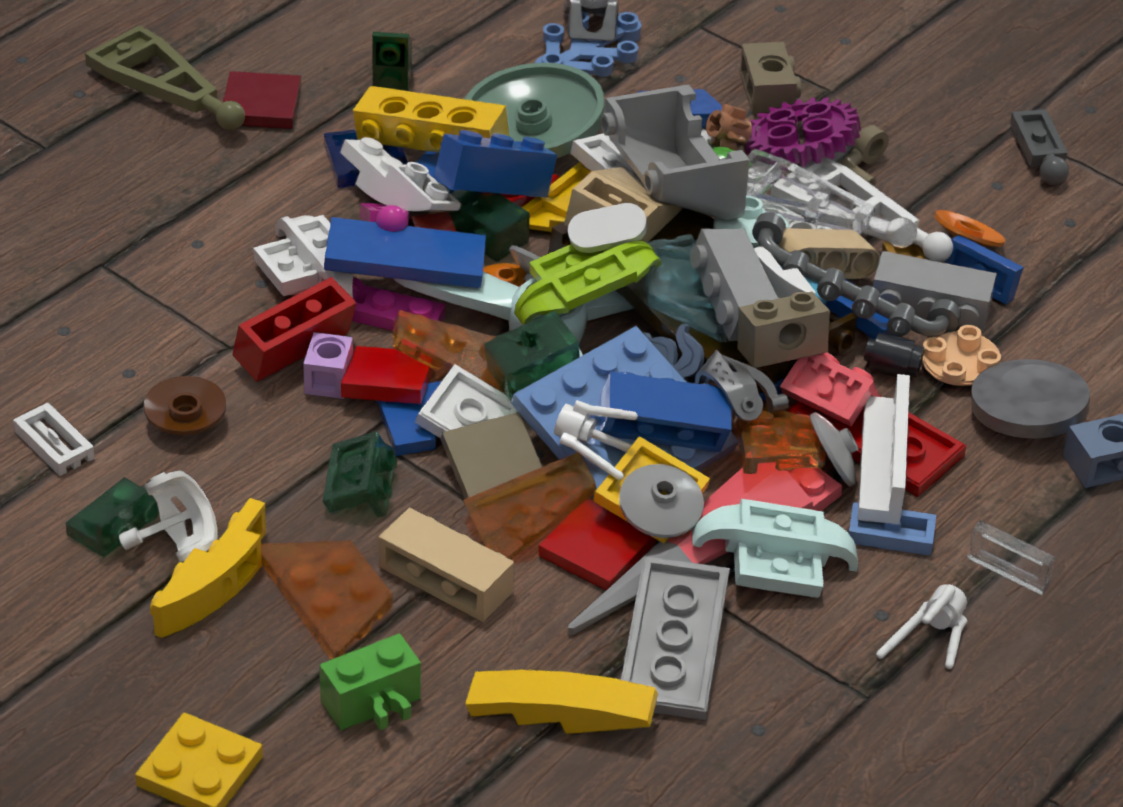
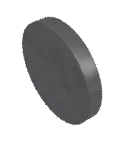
(1030, 398)

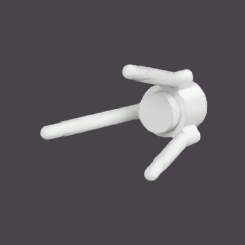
(576, 425)
(941, 612)

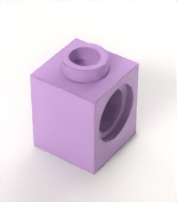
(326, 364)

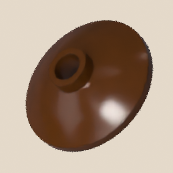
(185, 405)

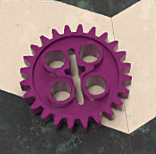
(825, 125)

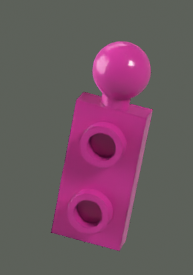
(386, 216)

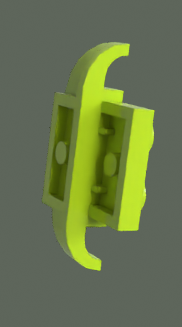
(574, 277)

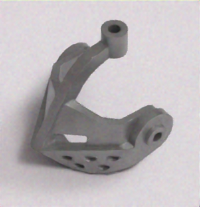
(739, 386)

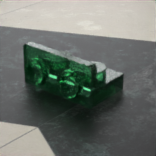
(360, 474)
(111, 514)

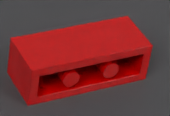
(286, 330)

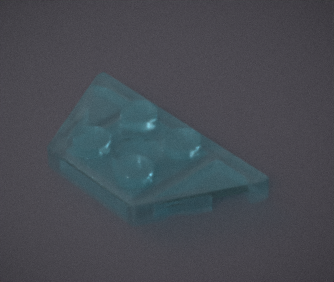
(678, 290)

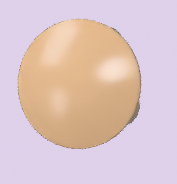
(959, 355)

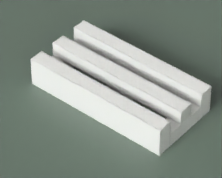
(47, 442)

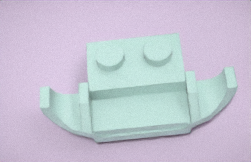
(777, 545)

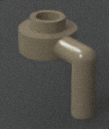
(867, 149)

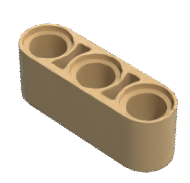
(834, 249)

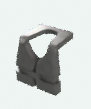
(605, 8)

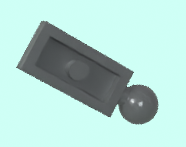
(1041, 144)

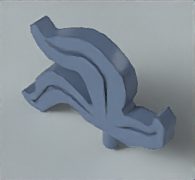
(692, 352)

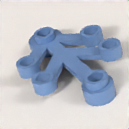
(627, 33)

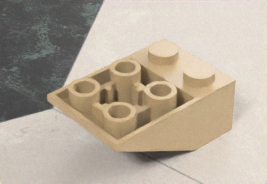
(616, 187)

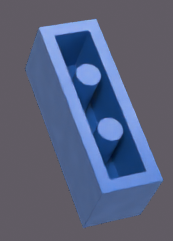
(495, 164)
(667, 411)

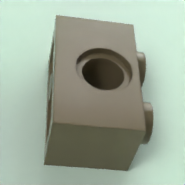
(768, 76)
(783, 329)

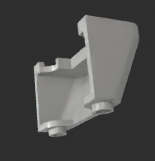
(670, 155)

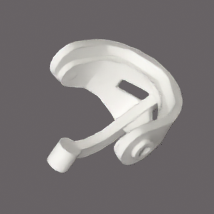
(198, 508)

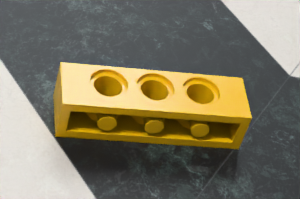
(422, 119)

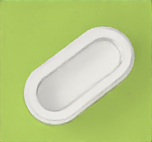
(607, 227)

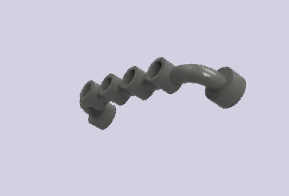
(942, 316)

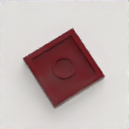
(265, 97)

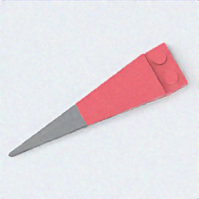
(795, 488)

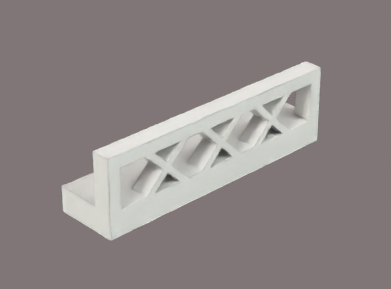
(884, 456)

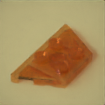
(781, 439)
(329, 589)

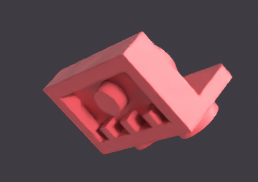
(829, 386)

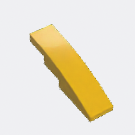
(573, 699)

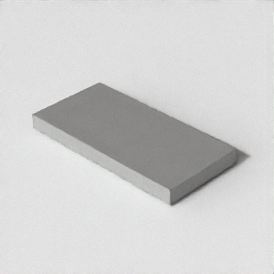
(676, 633)

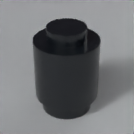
(894, 355)

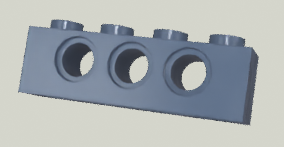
(1096, 450)

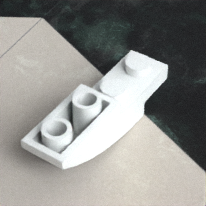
(395, 183)

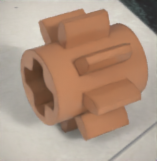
(729, 127)

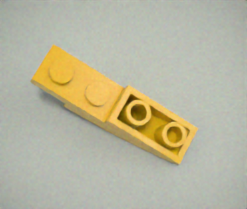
(212, 577)

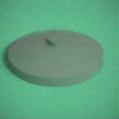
(545, 103)

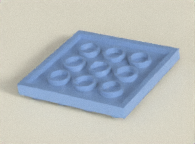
(584, 382)

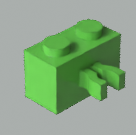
(371, 683)

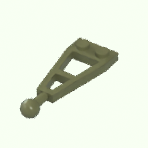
(137, 46)

